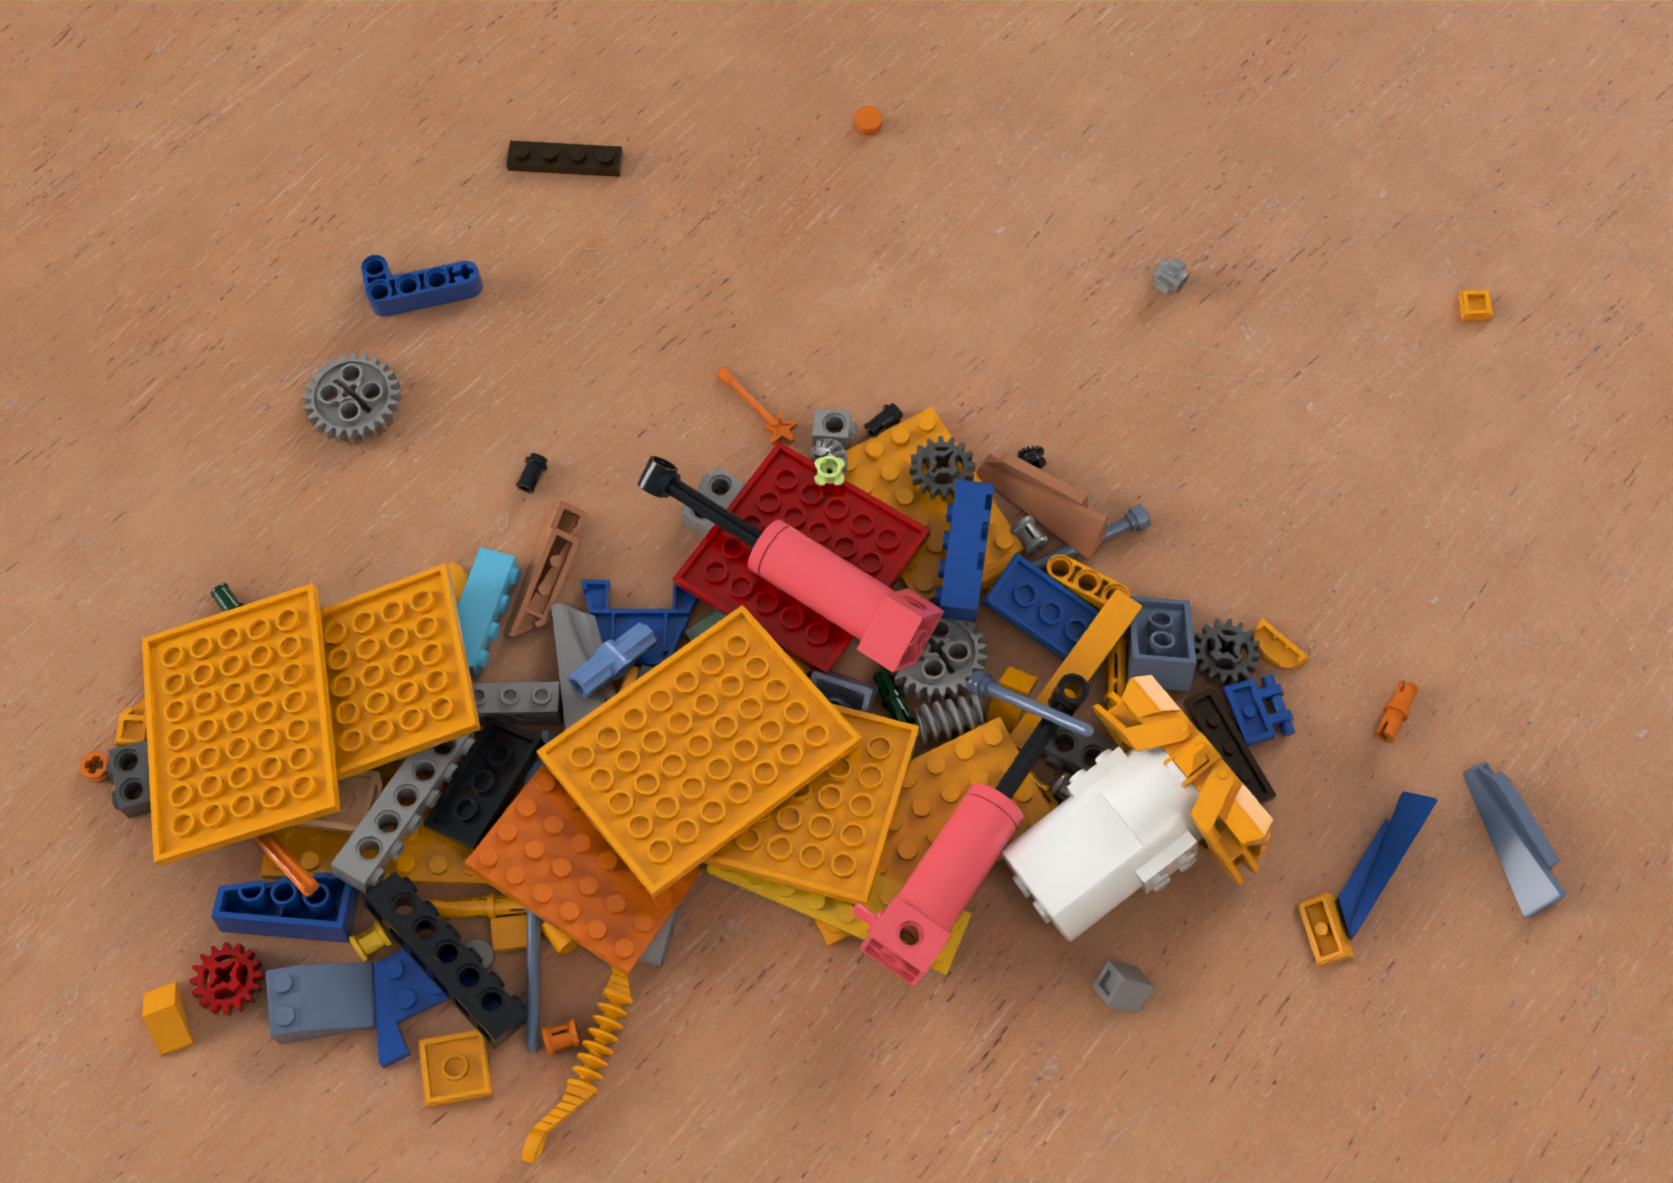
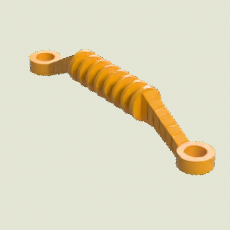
(581, 1090)

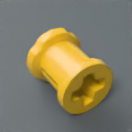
(370, 940)

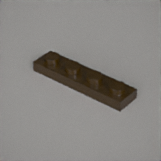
(564, 158)
(1219, 729)

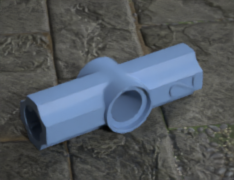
(612, 660)

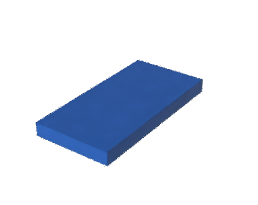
(1040, 606)

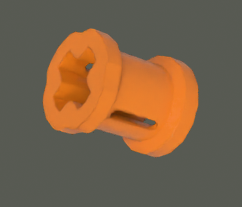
(561, 1036)

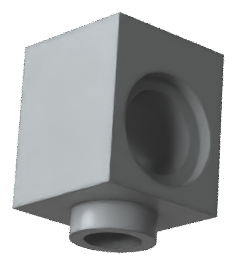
(826, 419)

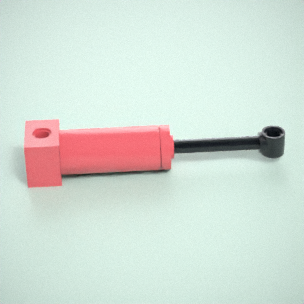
(887, 621)
(958, 859)

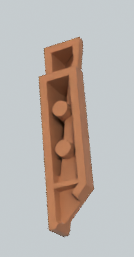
(1047, 500)
(546, 569)

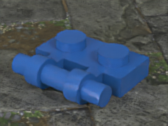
(1250, 714)

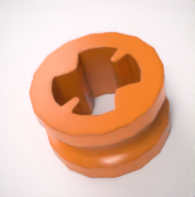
(91, 760)

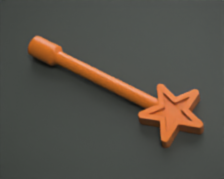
(778, 427)

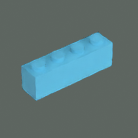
(484, 602)

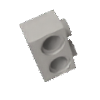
(708, 486)

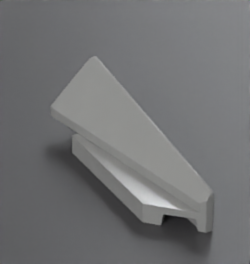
(575, 643)

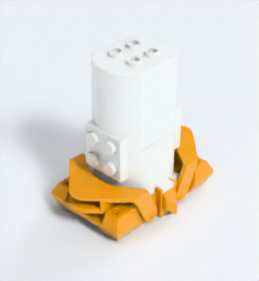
(1137, 816)

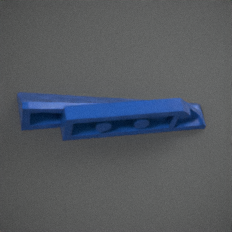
(1382, 859)

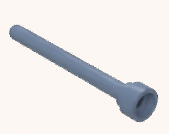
(1135, 519)
(985, 686)
(532, 981)

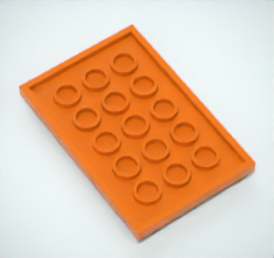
(571, 877)

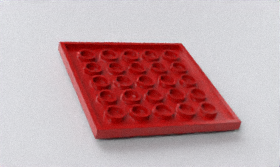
(835, 516)

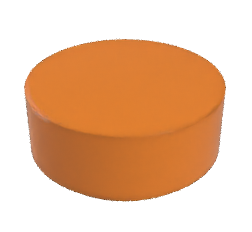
(868, 120)

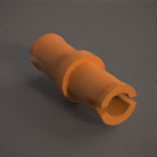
(1396, 711)

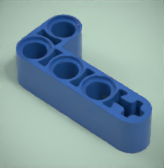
(423, 282)

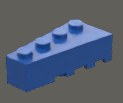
(965, 550)
(284, 911)

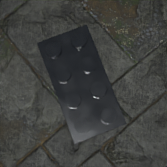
(484, 783)

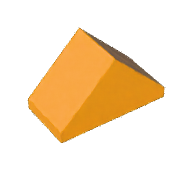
(1018, 682)
(167, 1018)

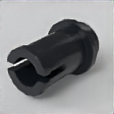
(884, 420)
(533, 469)

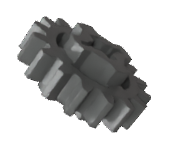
(940, 456)
(1226, 639)

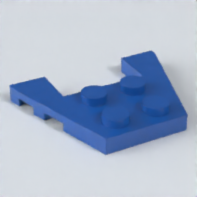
(666, 624)
(402, 993)

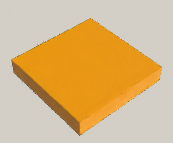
(455, 1068)

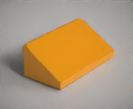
(1325, 929)

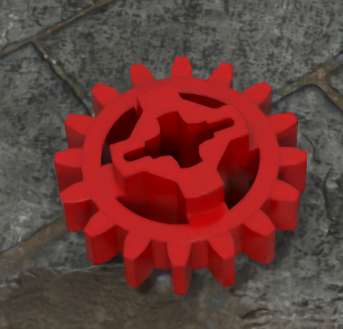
(238, 966)

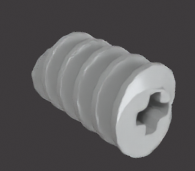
(949, 718)

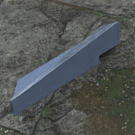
(1516, 839)

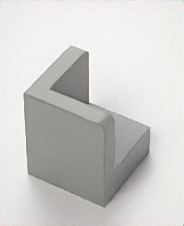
(1122, 986)

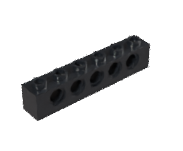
(492, 1025)

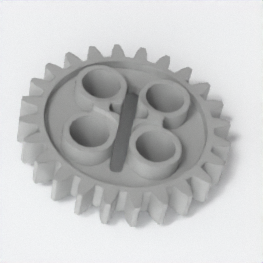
(333, 414)
(958, 640)

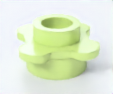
(829, 463)

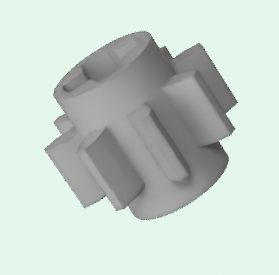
(1170, 275)

